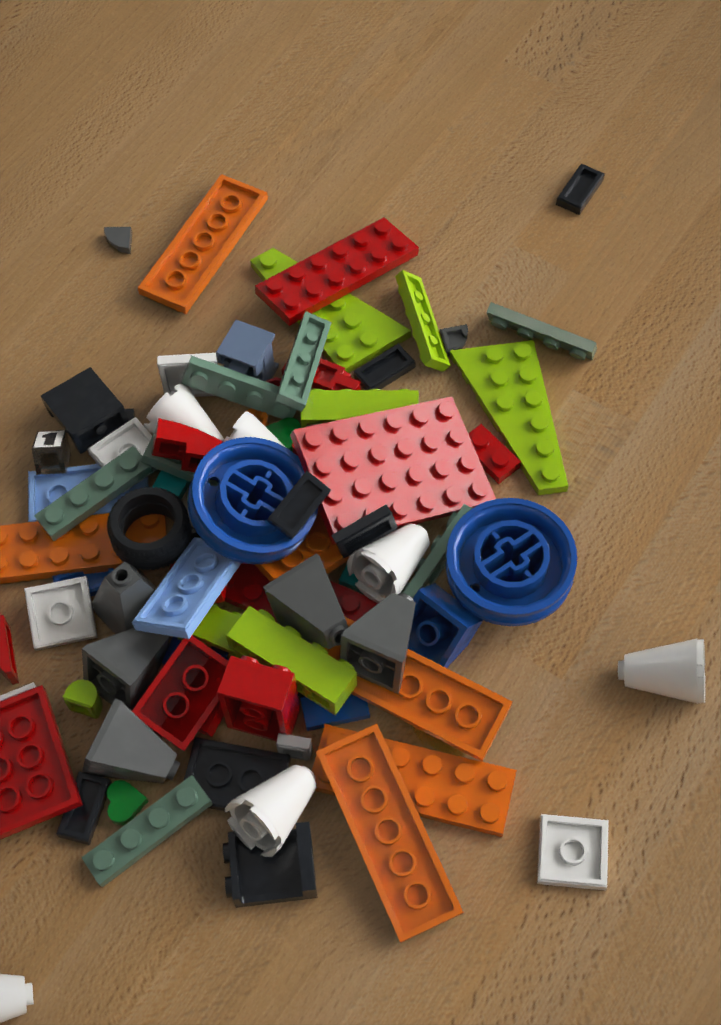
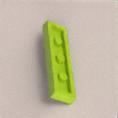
(422, 321)

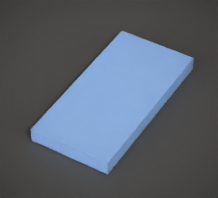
(47, 488)
(186, 592)

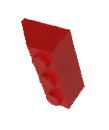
(183, 693)

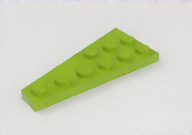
(356, 328)
(516, 402)

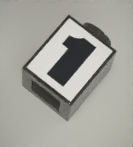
(51, 452)

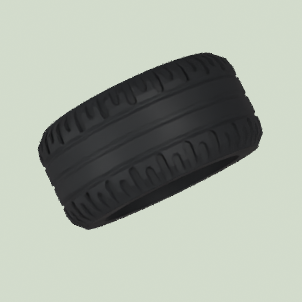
(142, 503)

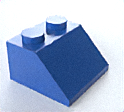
(441, 625)

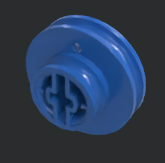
(251, 484)
(513, 559)

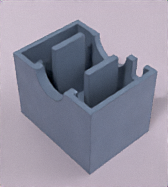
(248, 351)

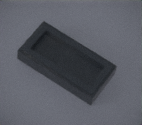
(580, 189)
(384, 368)
(299, 505)
(365, 531)
(81, 822)

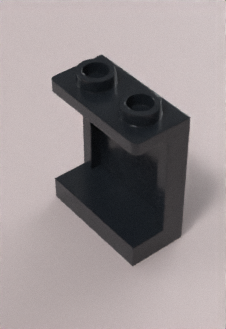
(85, 409)
(271, 879)

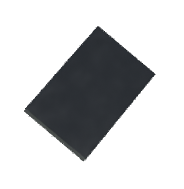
(231, 769)

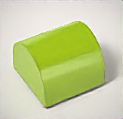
(83, 698)

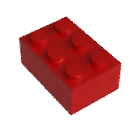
(259, 698)

